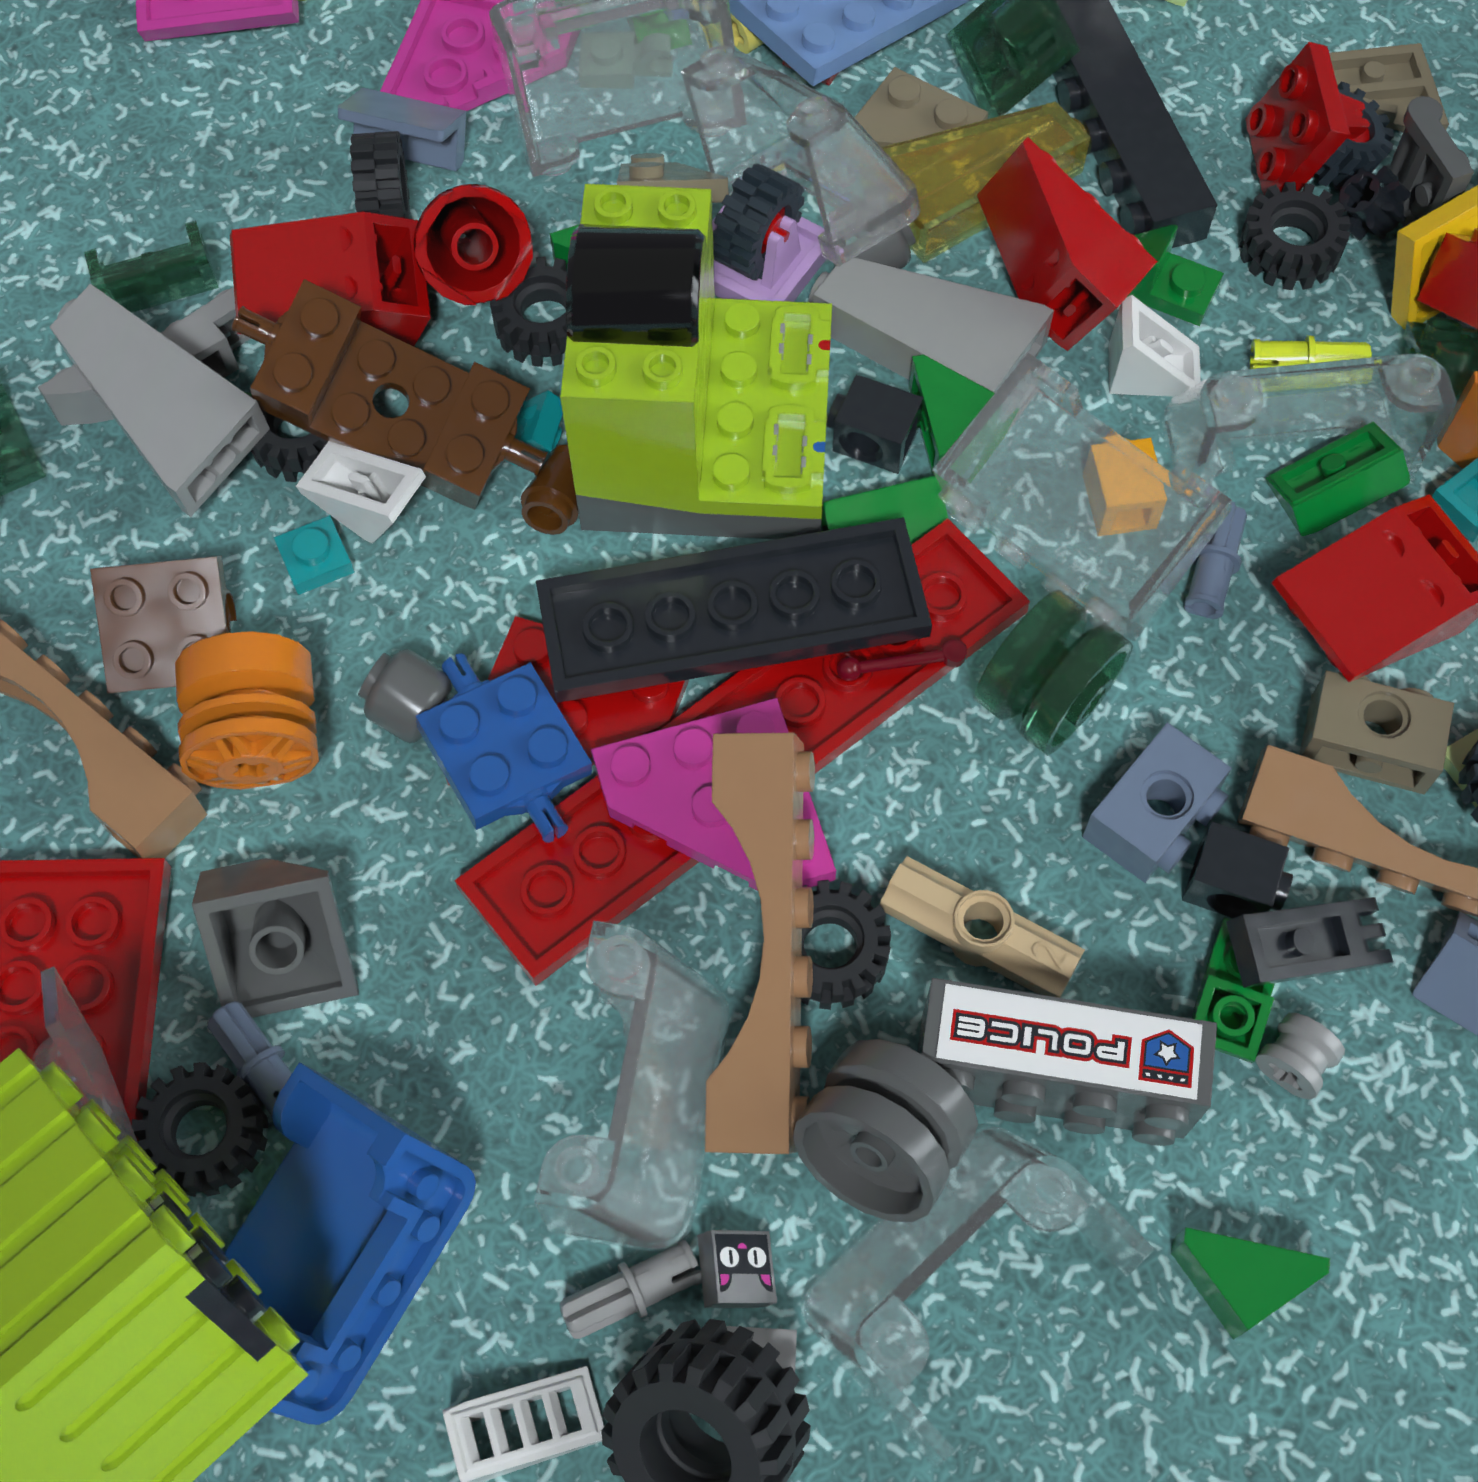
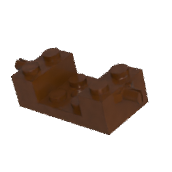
(330, 365)

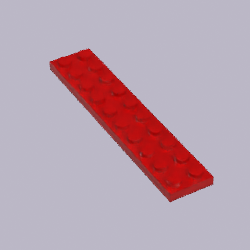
(547, 894)

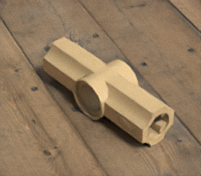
(942, 907)

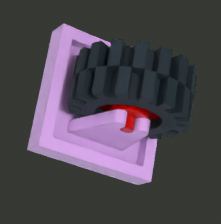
(763, 241)

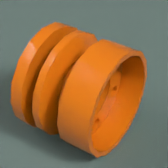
(246, 710)

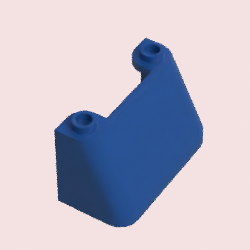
(345, 1234)

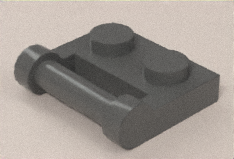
(1428, 160)

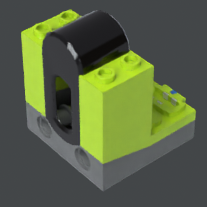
(680, 400)

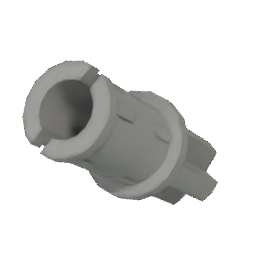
(630, 1290)

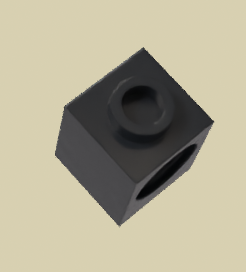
(875, 423)
(1238, 873)

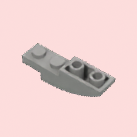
(203, 334)

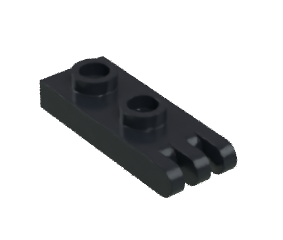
(1306, 942)

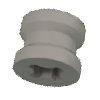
(1300, 1055)

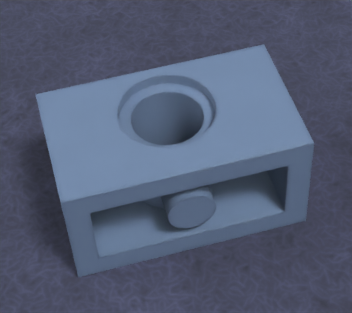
(1170, 771)

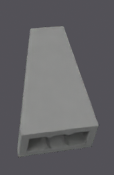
(908, 314)
(166, 401)

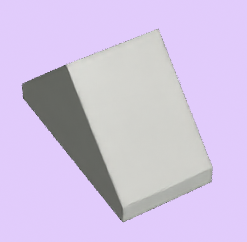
(1150, 354)
(360, 488)

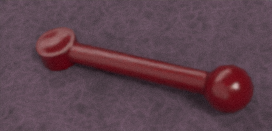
(952, 654)

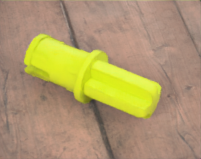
(1304, 352)

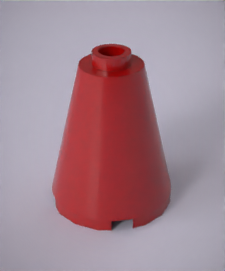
(473, 244)

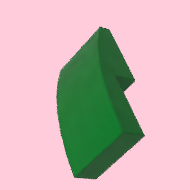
(1237, 1010)

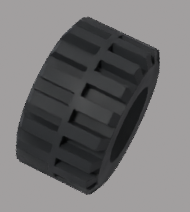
(726, 1384)

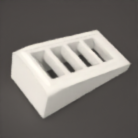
(463, 1441)

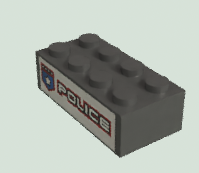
(1071, 1060)

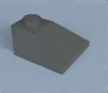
(273, 936)

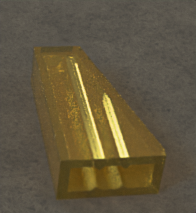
(960, 161)

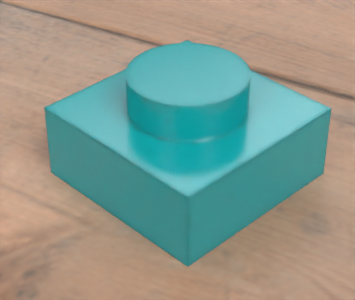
(540, 422)
(1460, 500)
(314, 555)

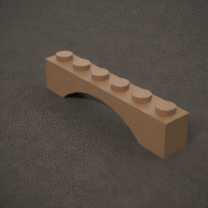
(127, 788)
(1312, 806)
(757, 1085)

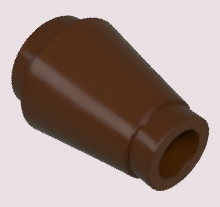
(551, 494)

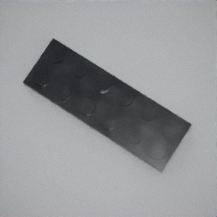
(732, 609)

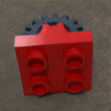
(1315, 126)

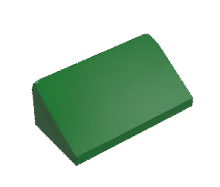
(1340, 479)
(913, 500)

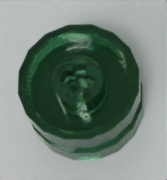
(1052, 671)

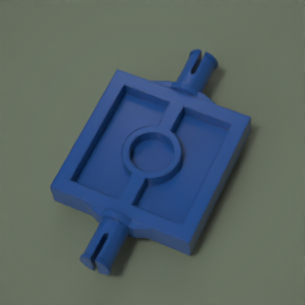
(504, 746)

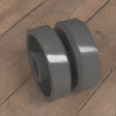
(886, 1130)

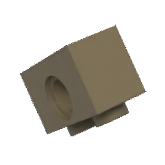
(1412, 718)

